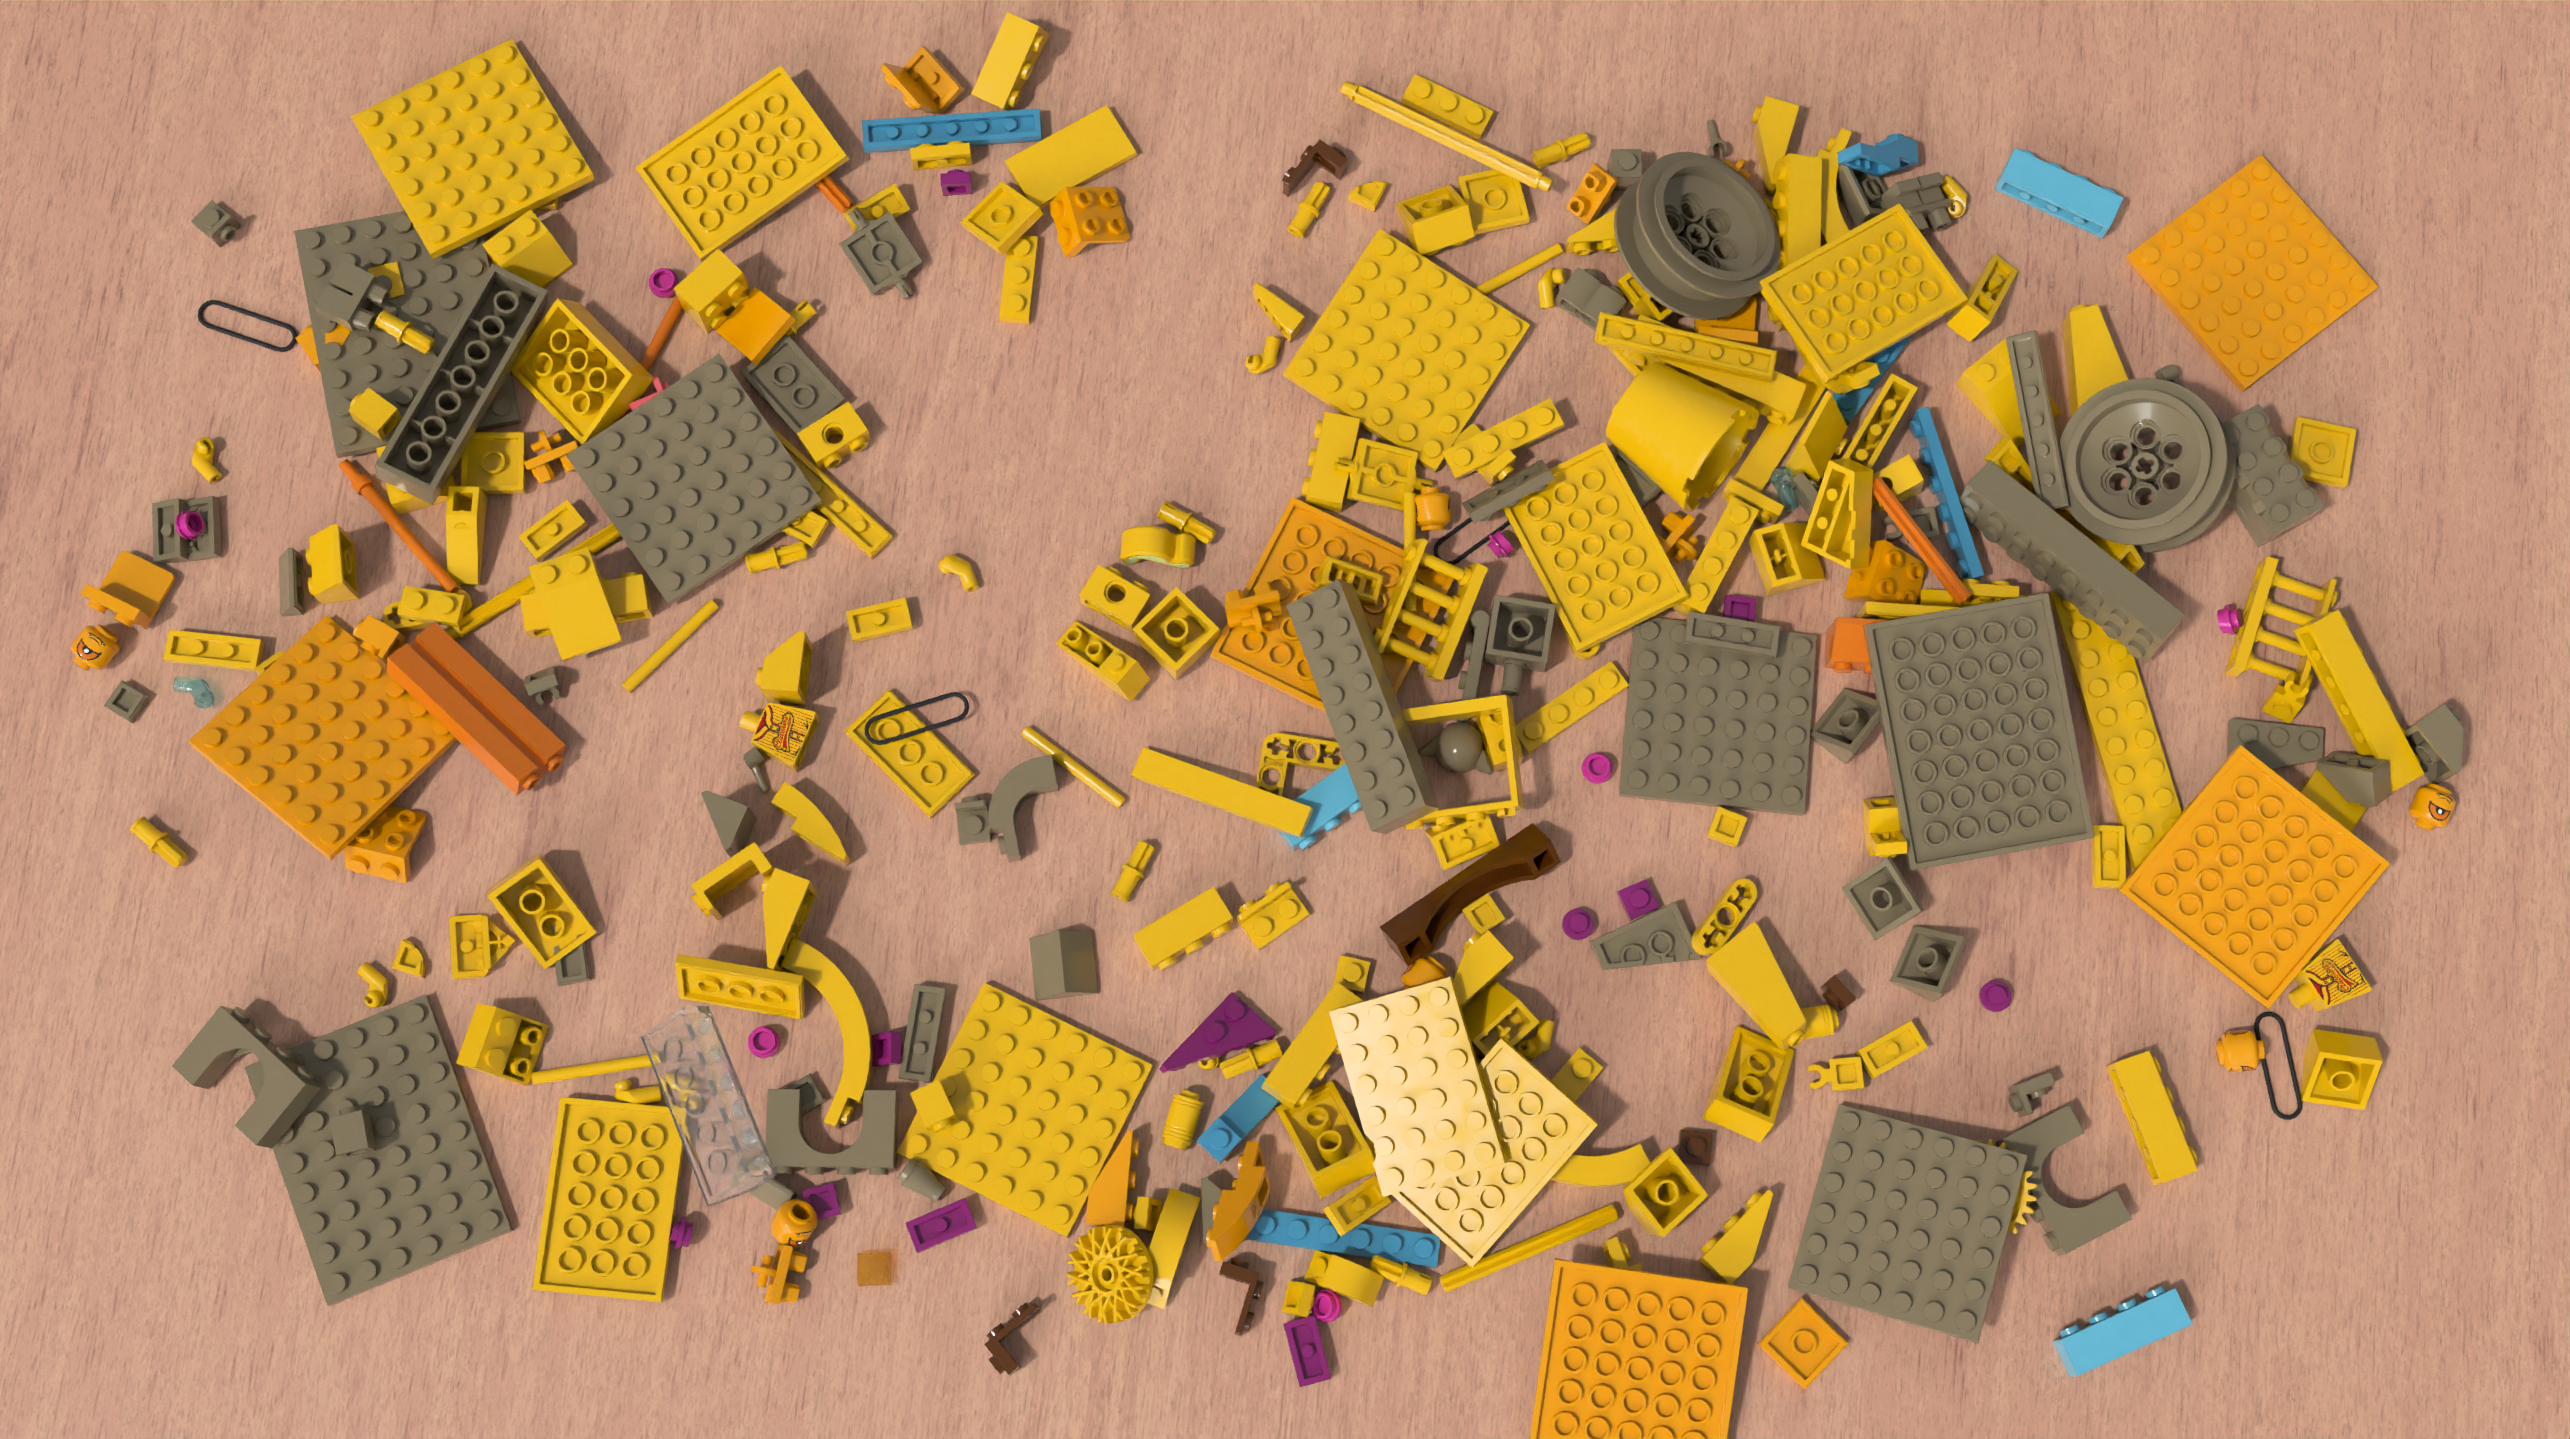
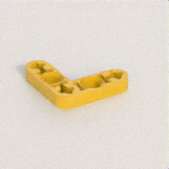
(1279, 762)

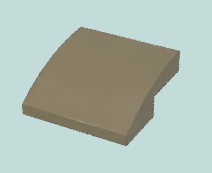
(167, 542)

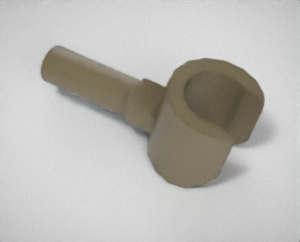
(1714, 139)
(2169, 373)
(753, 759)

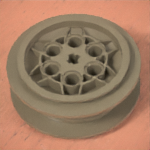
(1696, 235)
(2121, 419)

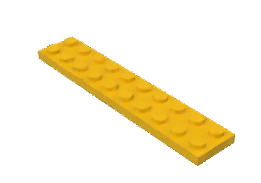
(2120, 730)

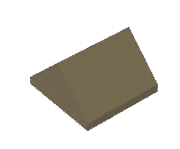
(1860, 194)
(1846, 724)
(731, 820)
(1882, 898)
(1928, 962)
(1063, 964)

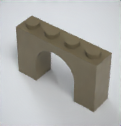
(285, 1086)
(872, 1150)
(2063, 1226)

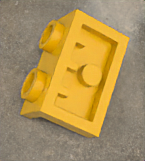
(1461, 840)
(1271, 915)

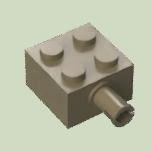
(1518, 638)

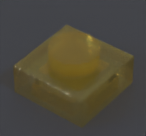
(873, 1269)

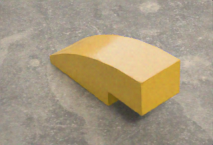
(809, 822)

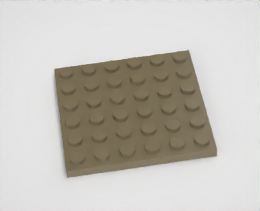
(694, 479)
(1717, 722)
(1908, 1223)

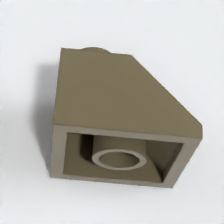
(2438, 743)

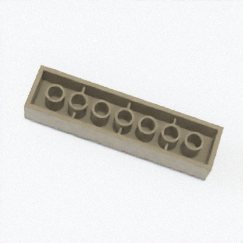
(462, 384)
(2069, 562)
(1362, 707)

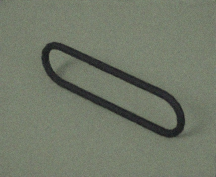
(240, 310)
(1469, 551)
(921, 730)
(2291, 1066)

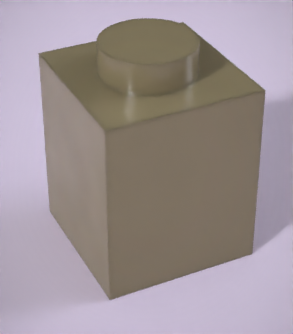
(1625, 166)
(352, 1132)

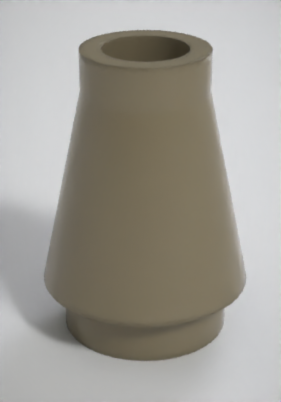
(921, 1180)

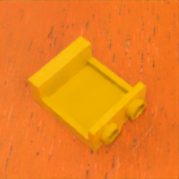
(728, 876)

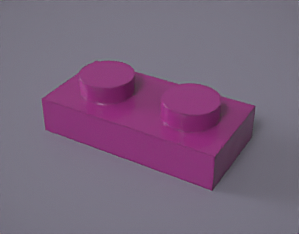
(941, 1225)
(1307, 1351)

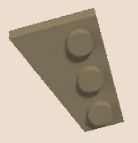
(2276, 743)
(1646, 941)

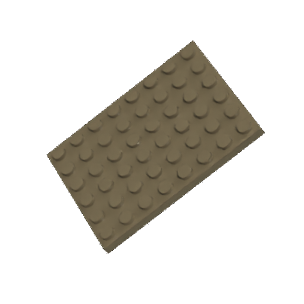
(434, 303)
(1978, 731)
(424, 1185)

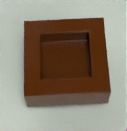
(1836, 993)
(1694, 1147)

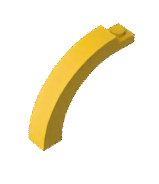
(1831, 218)
(2011, 461)
(853, 1021)
(1602, 1170)

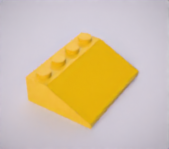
(579, 370)

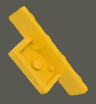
(1979, 594)

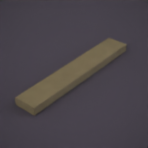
(2037, 419)

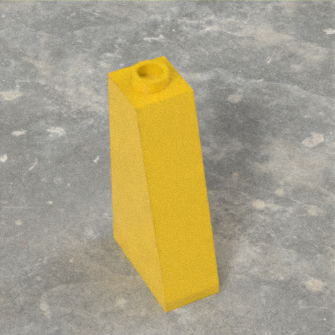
(2089, 355)
(1757, 984)

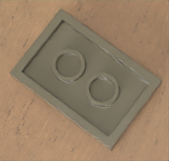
(793, 385)

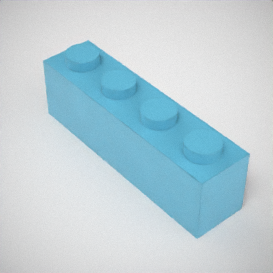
(2059, 192)
(1330, 801)
(2121, 1332)

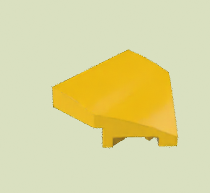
(475, 946)

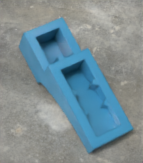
(1886, 156)
(1237, 1121)

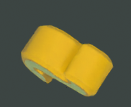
(1157, 546)

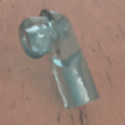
(1781, 481)
(199, 689)

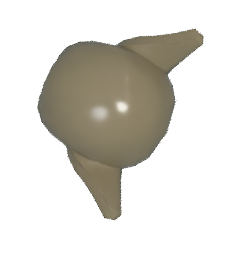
(1458, 749)

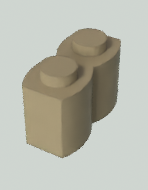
(1586, 297)

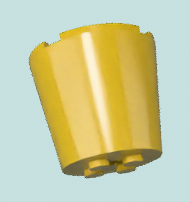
(1680, 432)

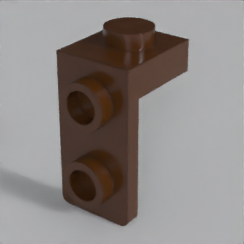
(1329, 158)
(1239, 1271)
(1001, 1357)

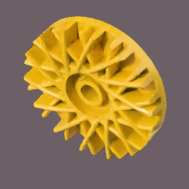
(1111, 1274)

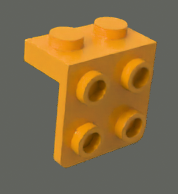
(923, 82)
(1088, 217)
(1736, 327)
(1890, 578)
(131, 590)
(386, 844)

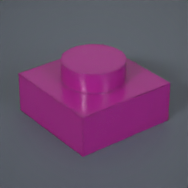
(956, 183)
(1739, 607)
(1637, 900)
(886, 1049)
(823, 1200)

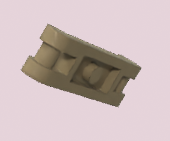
(1474, 653)

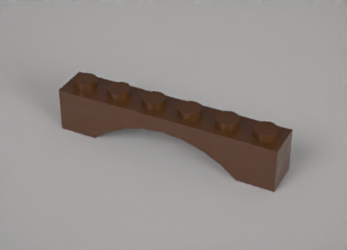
(1516, 860)

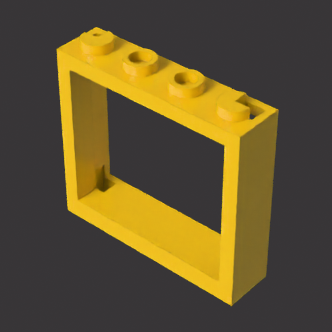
(1469, 709)

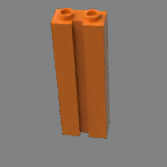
(476, 709)

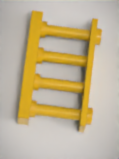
(2257, 605)
(1457, 606)

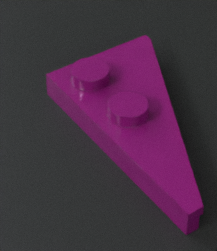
(1227, 1028)

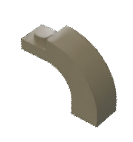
(1017, 786)

